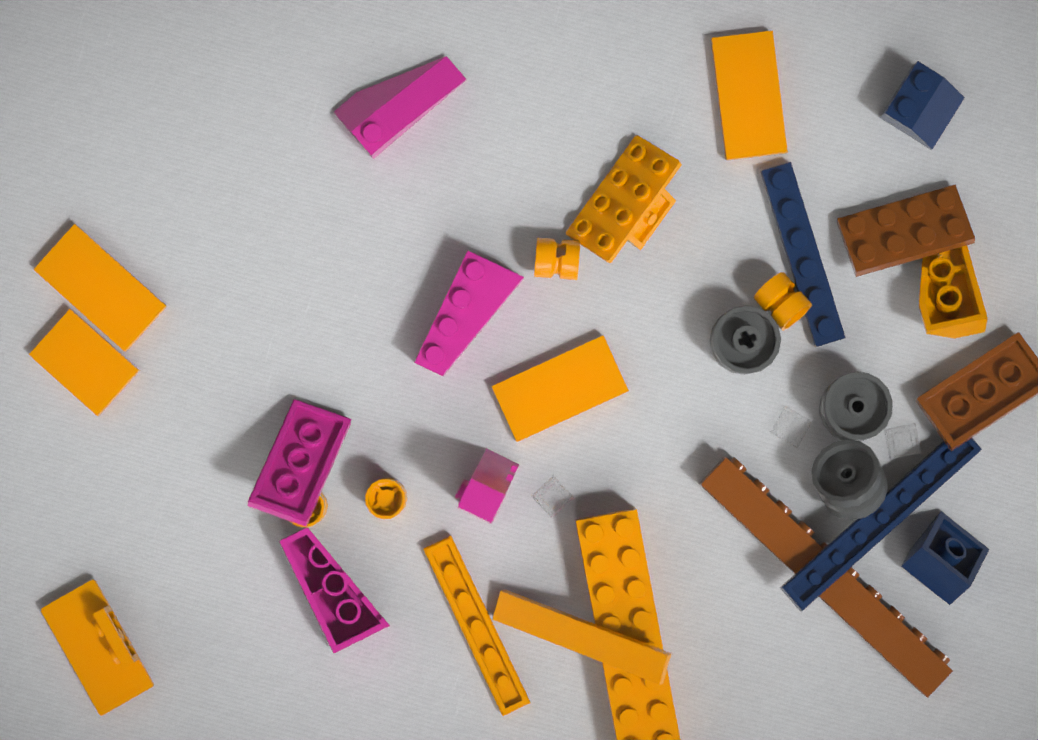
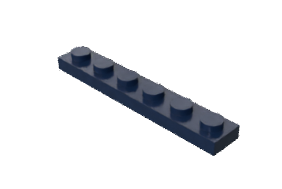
(802, 253)

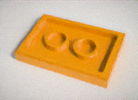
(84, 362)

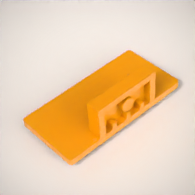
(627, 201)
(97, 647)

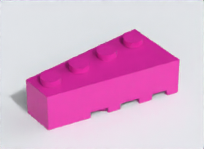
(469, 305)
(334, 598)

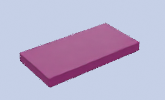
(299, 462)

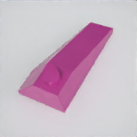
(392, 107)

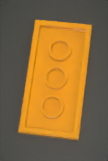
(749, 95)
(100, 287)
(560, 388)

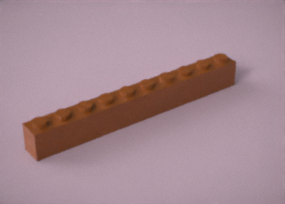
(847, 597)

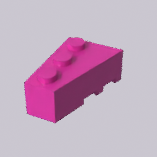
(487, 486)

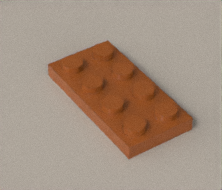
(905, 230)
(982, 392)

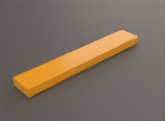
(477, 625)
(582, 636)

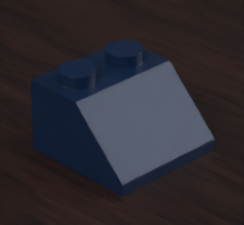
(923, 105)
(945, 558)

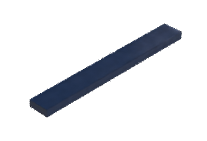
(869, 531)

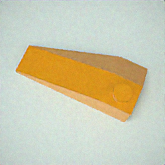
(951, 295)

